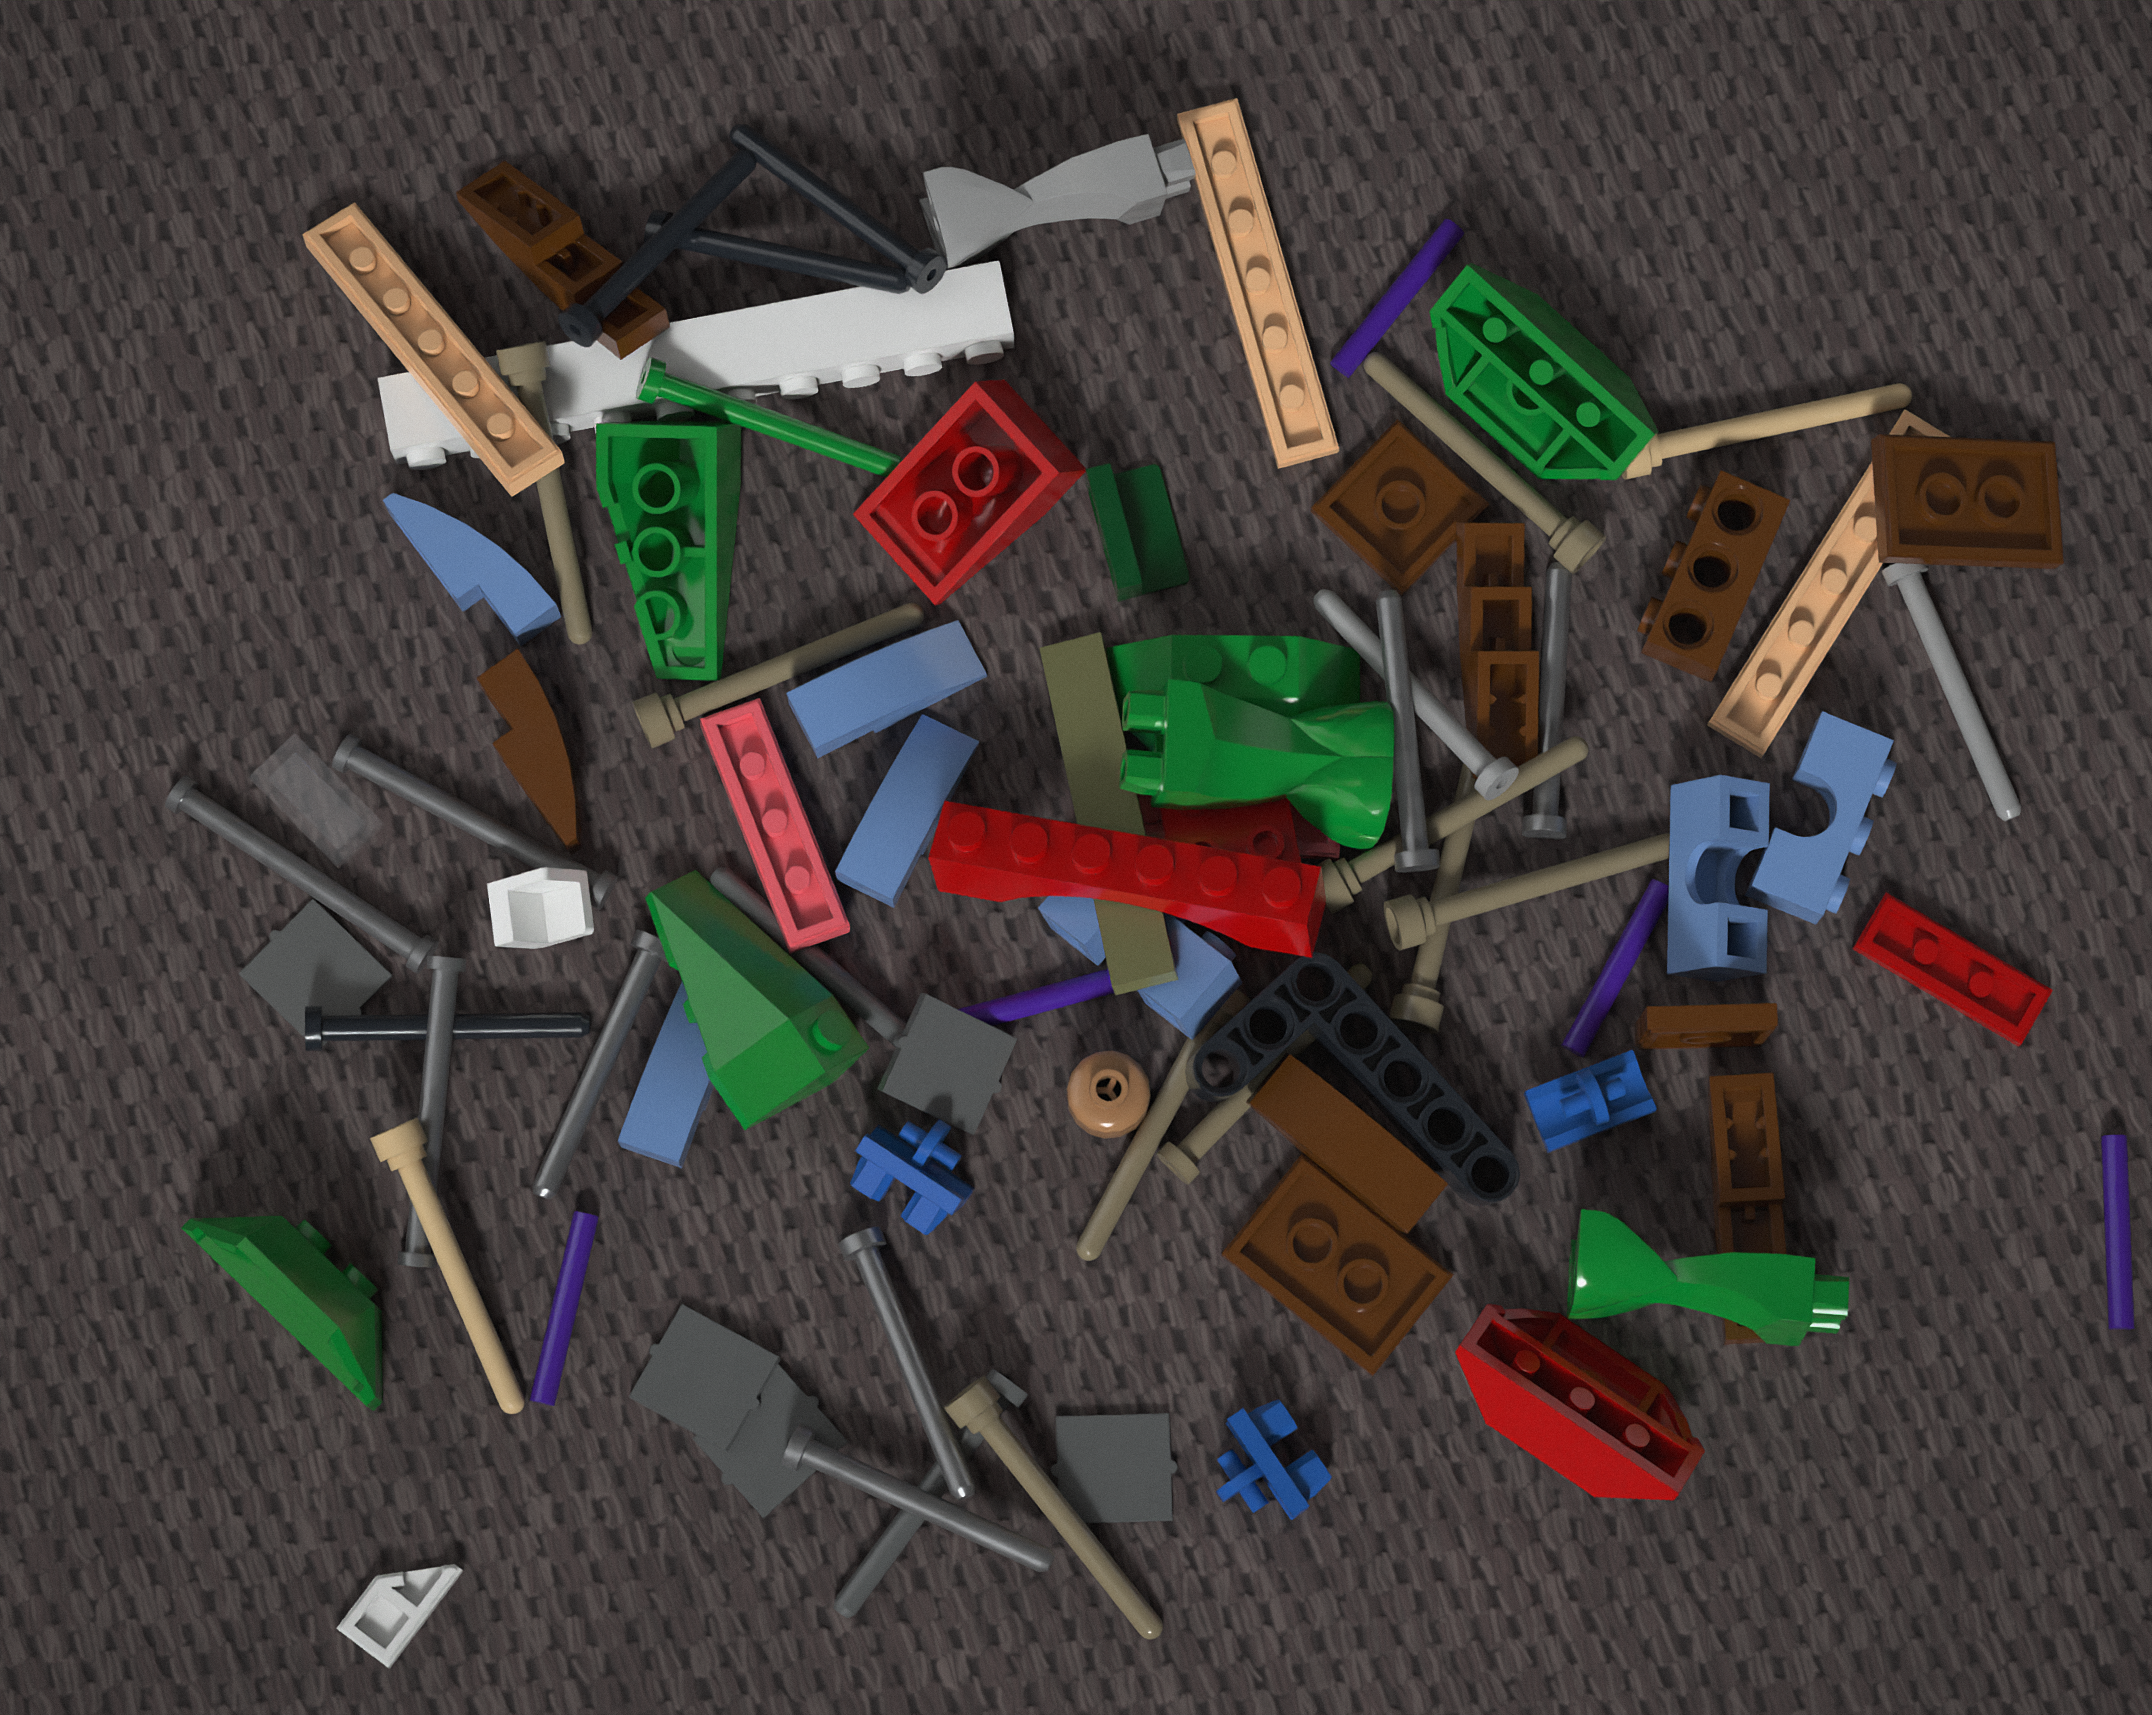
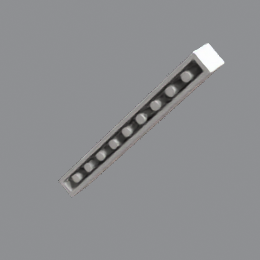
(743, 354)

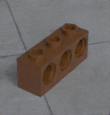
(1735, 552)

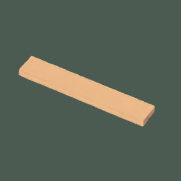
(1258, 284)
(433, 349)
(1808, 617)

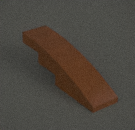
(556, 255)
(1495, 640)
(1745, 1173)

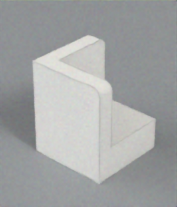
(540, 908)

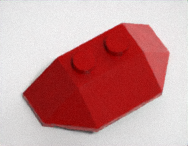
(1578, 1405)

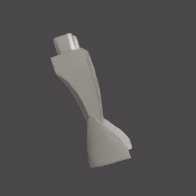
(1116, 181)

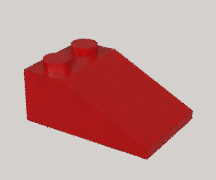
(969, 489)

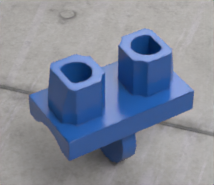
(1589, 1101)
(890, 1158)
(1289, 1485)

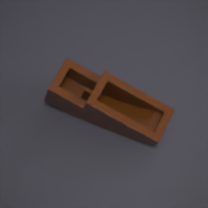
(534, 746)
(1346, 1143)

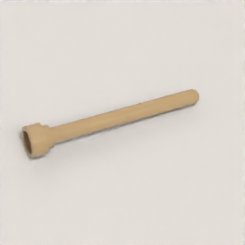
(1768, 424)
(404, 1151)

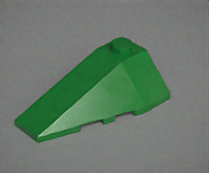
(675, 524)
(761, 1015)

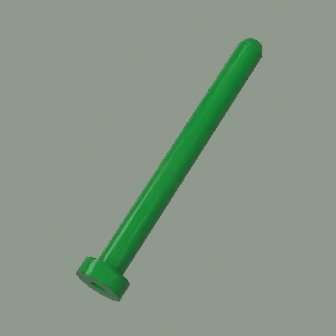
(657, 382)

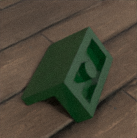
(1136, 530)

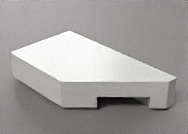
(396, 1609)

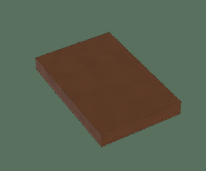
(1966, 501)
(1337, 1265)

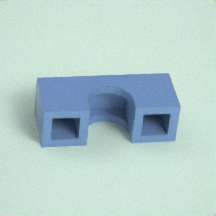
(1845, 769)
(1710, 833)
(1201, 963)

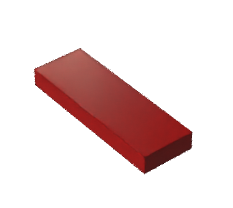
(1952, 969)

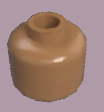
(1119, 1114)

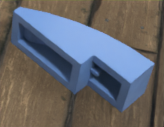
(474, 568)
(885, 687)
(906, 810)
(670, 1091)

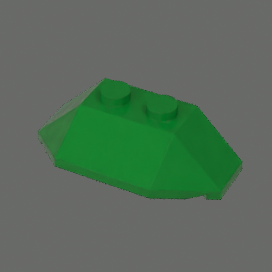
(1536, 381)
(1267, 671)
(303, 1292)

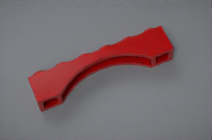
(1022, 856)

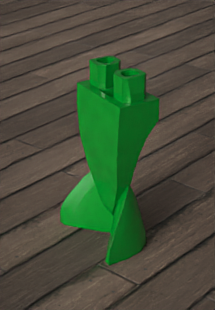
(1237, 754)
(1766, 1292)

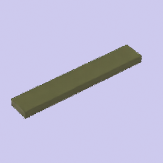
(1092, 750)

